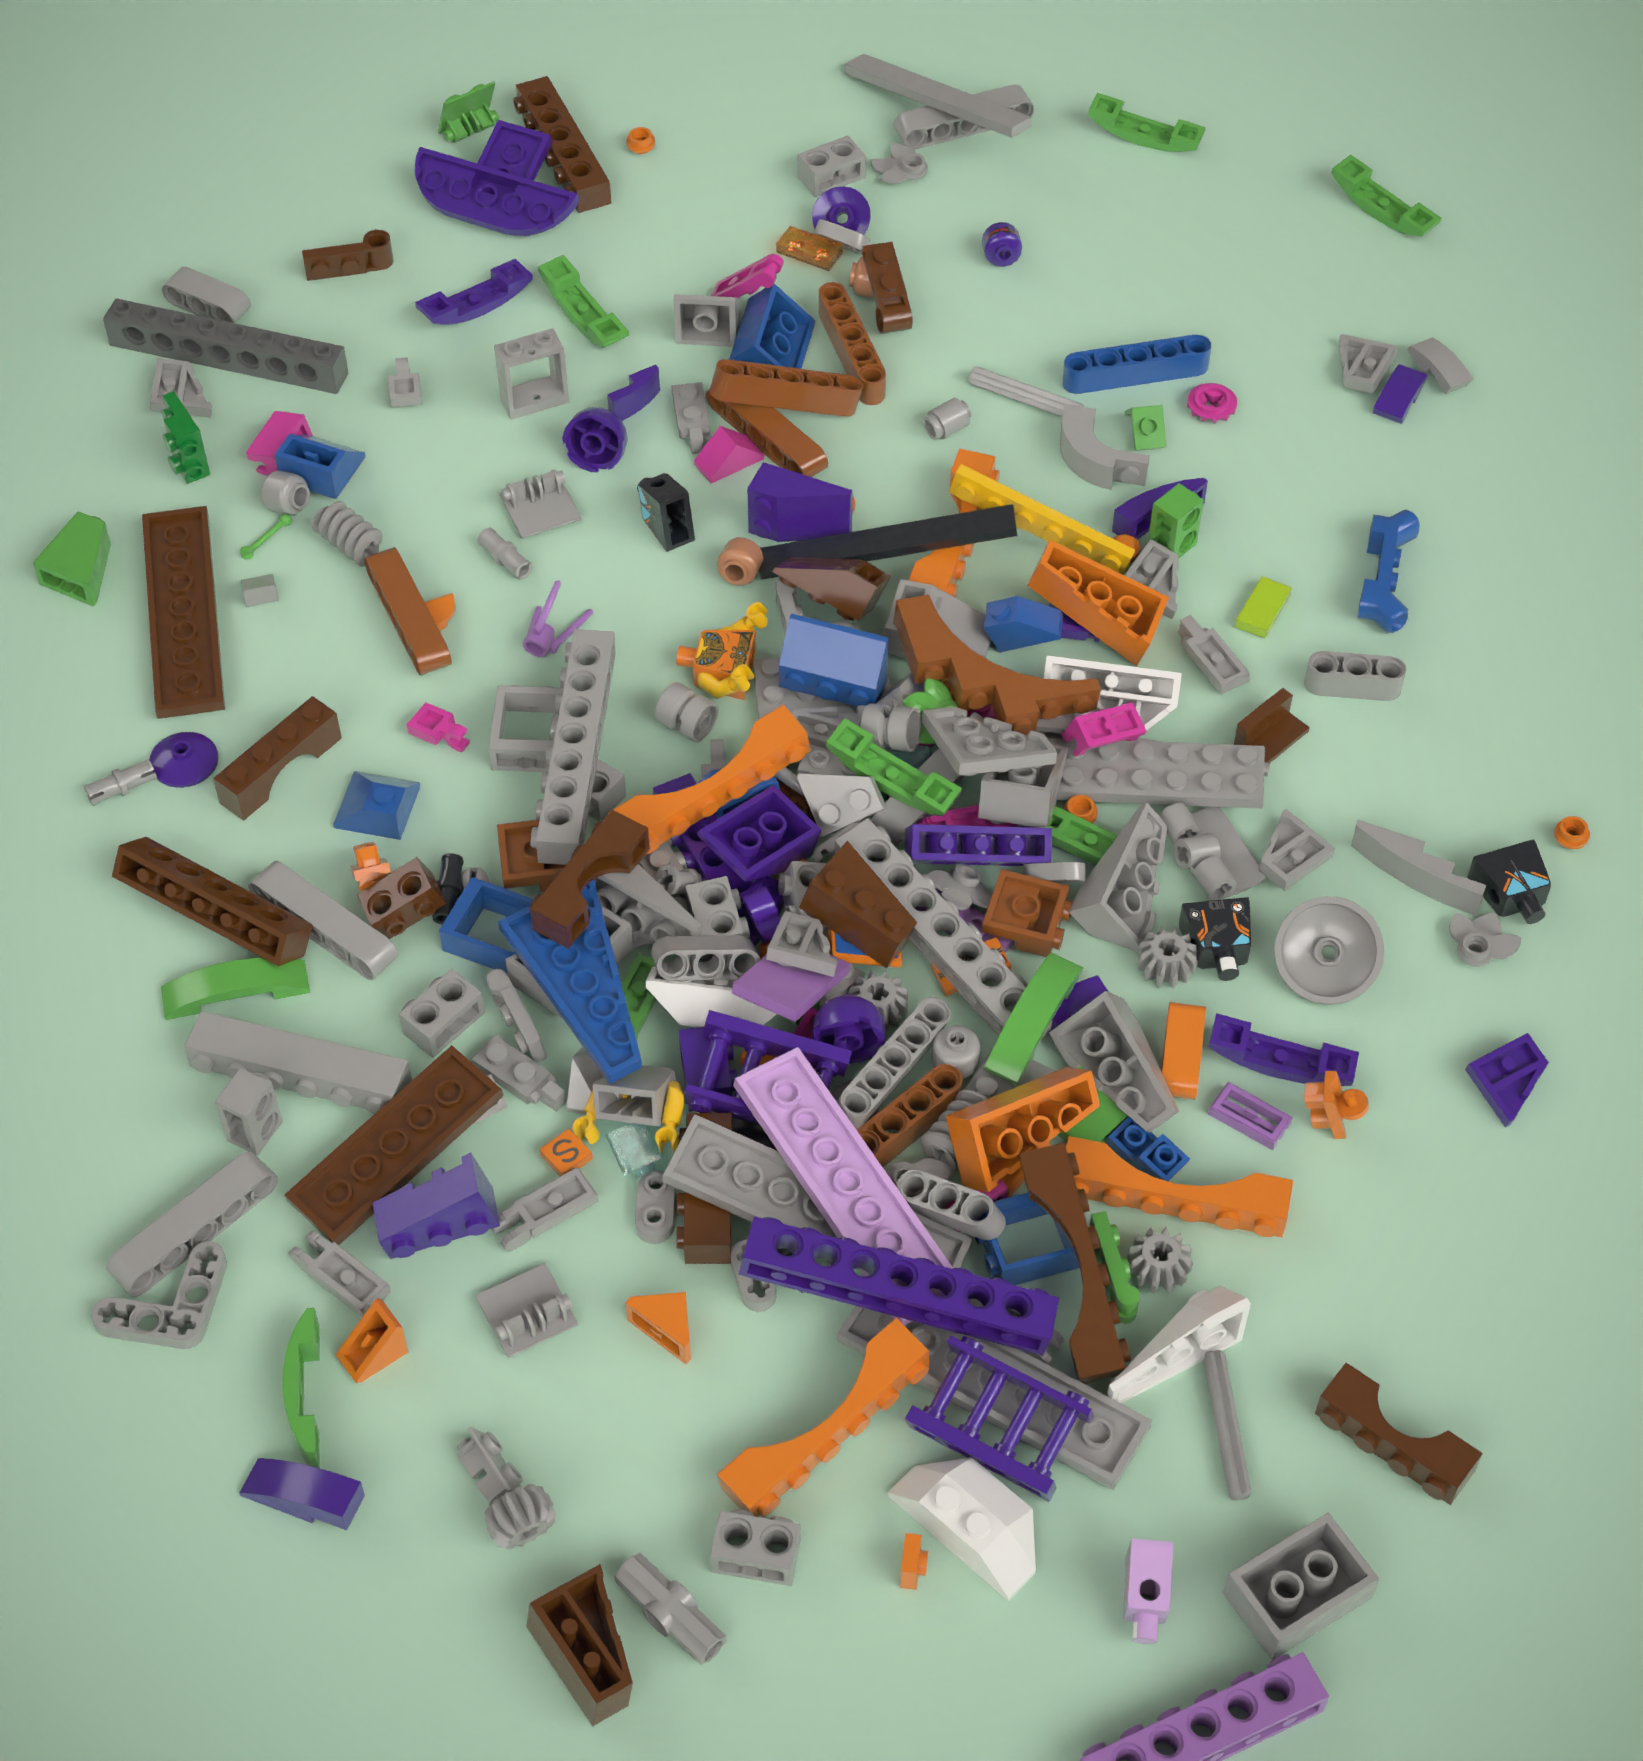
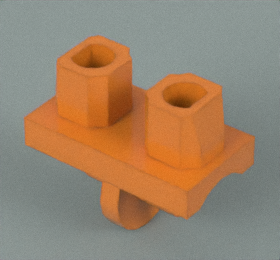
(369, 865)
(1331, 1104)

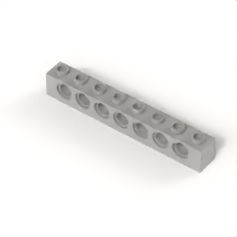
(576, 746)
(941, 915)

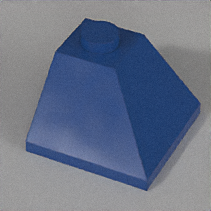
(377, 805)

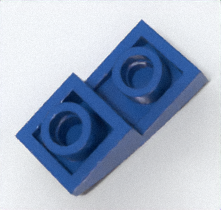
(1147, 1152)

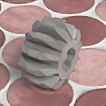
(1167, 957)
(885, 995)
(1145, 1258)
(520, 1516)

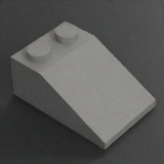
(1023, 794)

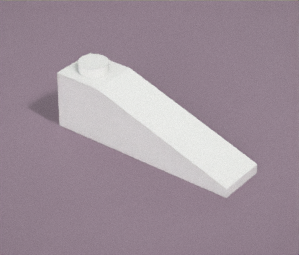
(1203, 1325)

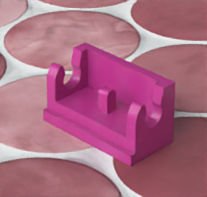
(273, 436)
(1104, 728)

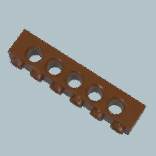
(569, 153)
(212, 901)

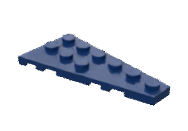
(582, 986)

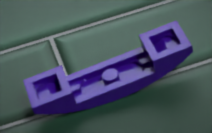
(478, 300)
(1280, 1057)

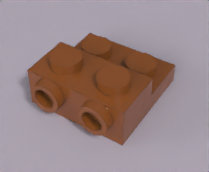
(519, 860)
(1028, 912)

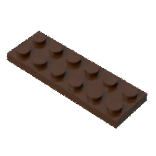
(394, 1145)

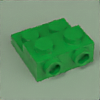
(183, 441)

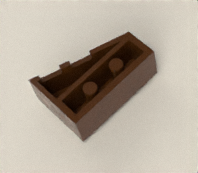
(582, 1644)

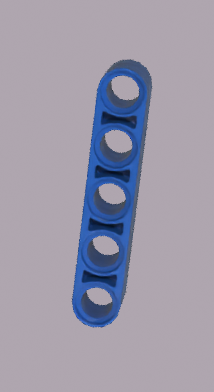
(1136, 364)

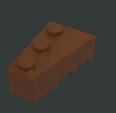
(859, 906)

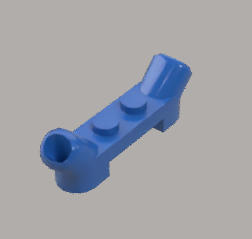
(1376, 598)

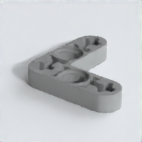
(180, 1313)

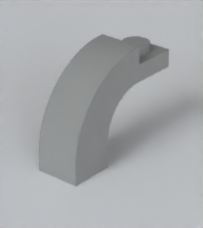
(1093, 459)

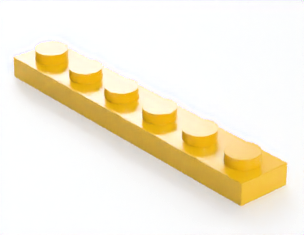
(1041, 520)

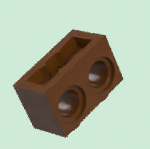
(401, 898)

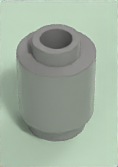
(947, 419)

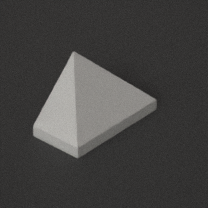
(582, 1076)

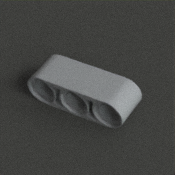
(205, 296)
(1355, 675)
(692, 948)
(962, 1215)

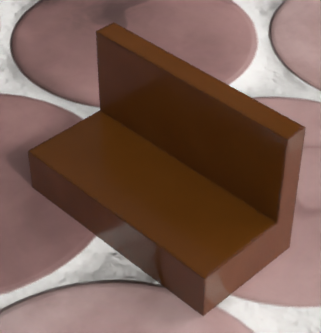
(1271, 726)

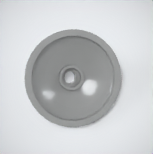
(1333, 924)

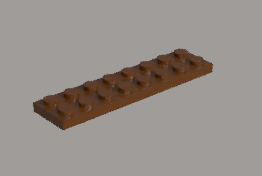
(182, 612)

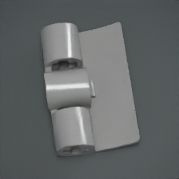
(1211, 850)

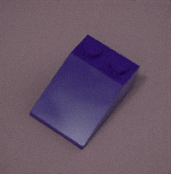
(796, 506)
(762, 835)

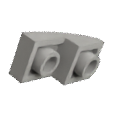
(1445, 366)

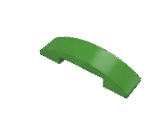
(1144, 131)
(1379, 203)
(579, 305)
(892, 775)
(232, 981)
(1032, 1017)
(302, 1347)

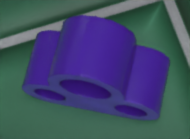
(761, 911)

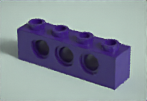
(978, 845)
(694, 849)

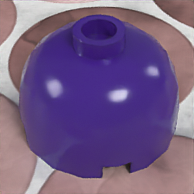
(595, 439)
(850, 1024)

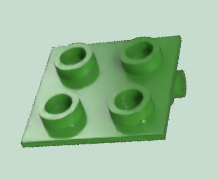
(468, 113)

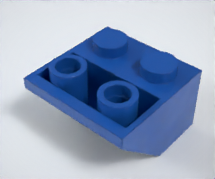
(320, 462)

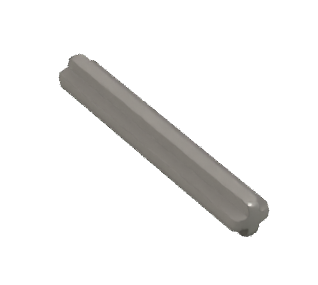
(1019, 391)
(1227, 1425)

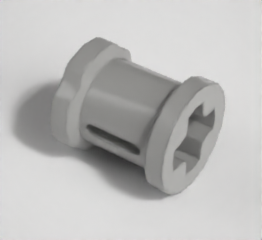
(675, 880)

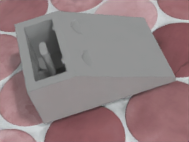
(959, 617)

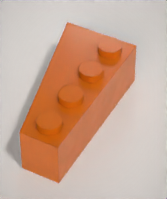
(1100, 599)

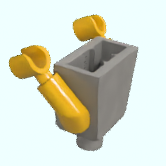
(642, 1097)

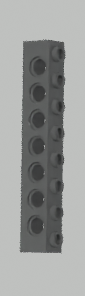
(226, 346)

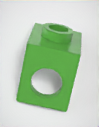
(1148, 427)

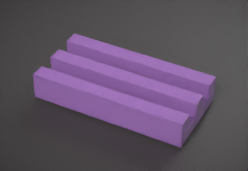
(1247, 1120)

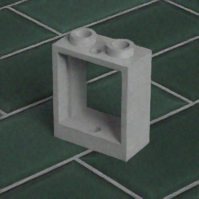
(550, 390)
(510, 753)

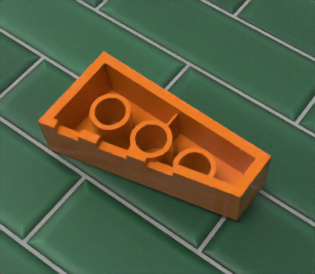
(1017, 1121)

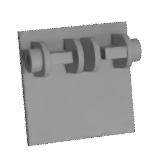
(539, 504)
(526, 1310)

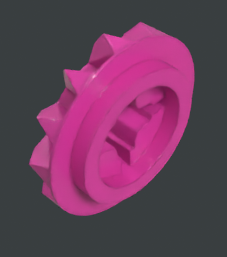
(1212, 393)

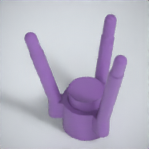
(541, 635)

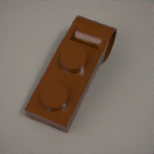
(350, 259)
(889, 291)

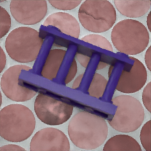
(757, 1042)
(1001, 1457)

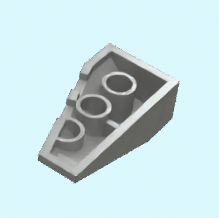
(1120, 889)
(645, 905)
(1114, 1047)

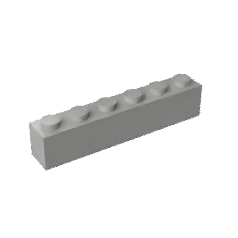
(296, 1062)

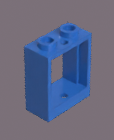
(462, 917)
(1016, 1210)

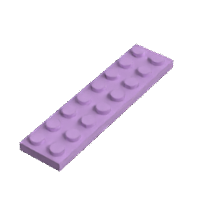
(833, 1160)

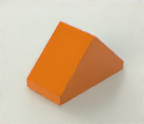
(663, 1320)
(373, 1343)

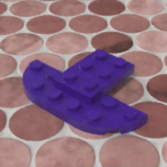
(499, 187)

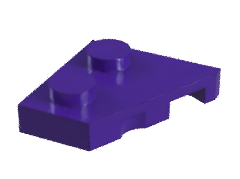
(1508, 1076)

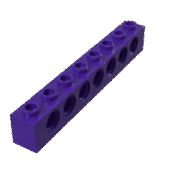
(912, 1302)

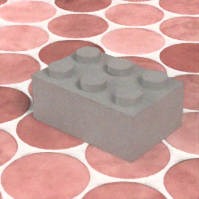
(1300, 1586)

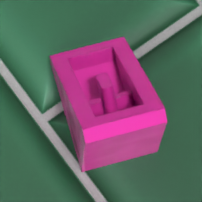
(726, 454)

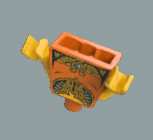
(725, 655)

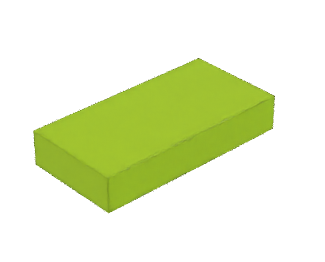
(1263, 607)

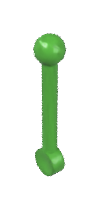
(247, 552)

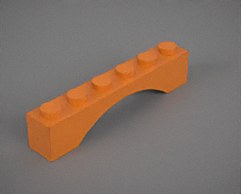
(947, 565)
(772, 745)
(1250, 1204)
(767, 1472)

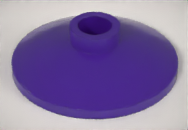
(843, 201)
(184, 759)

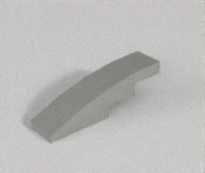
(1405, 861)

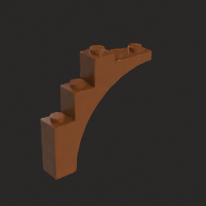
(978, 682)

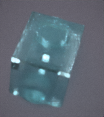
(633, 1149)

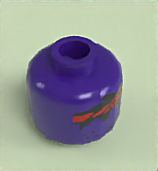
(1001, 244)

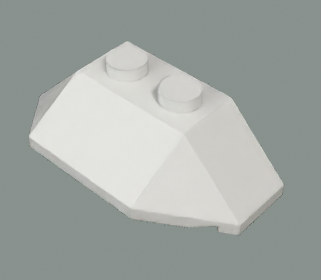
(1150, 690)
(692, 999)
(973, 1519)

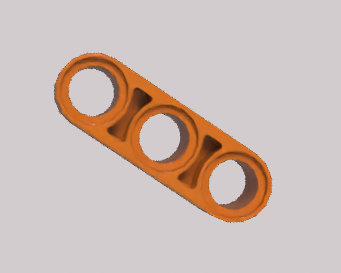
(1183, 1049)

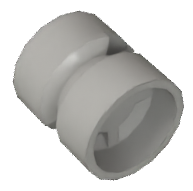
(689, 713)
(894, 727)

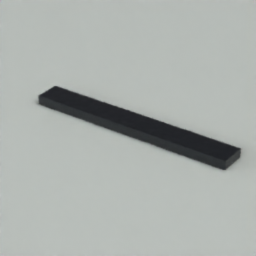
(898, 538)

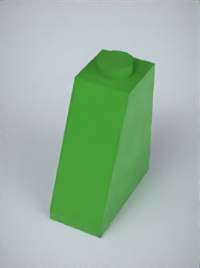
(76, 559)

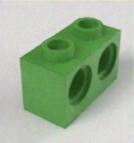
(1176, 520)

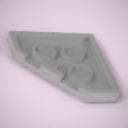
(987, 745)

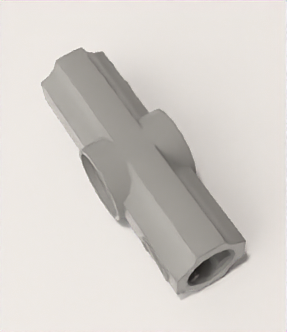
(670, 1608)

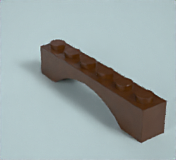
(1052, 1186)

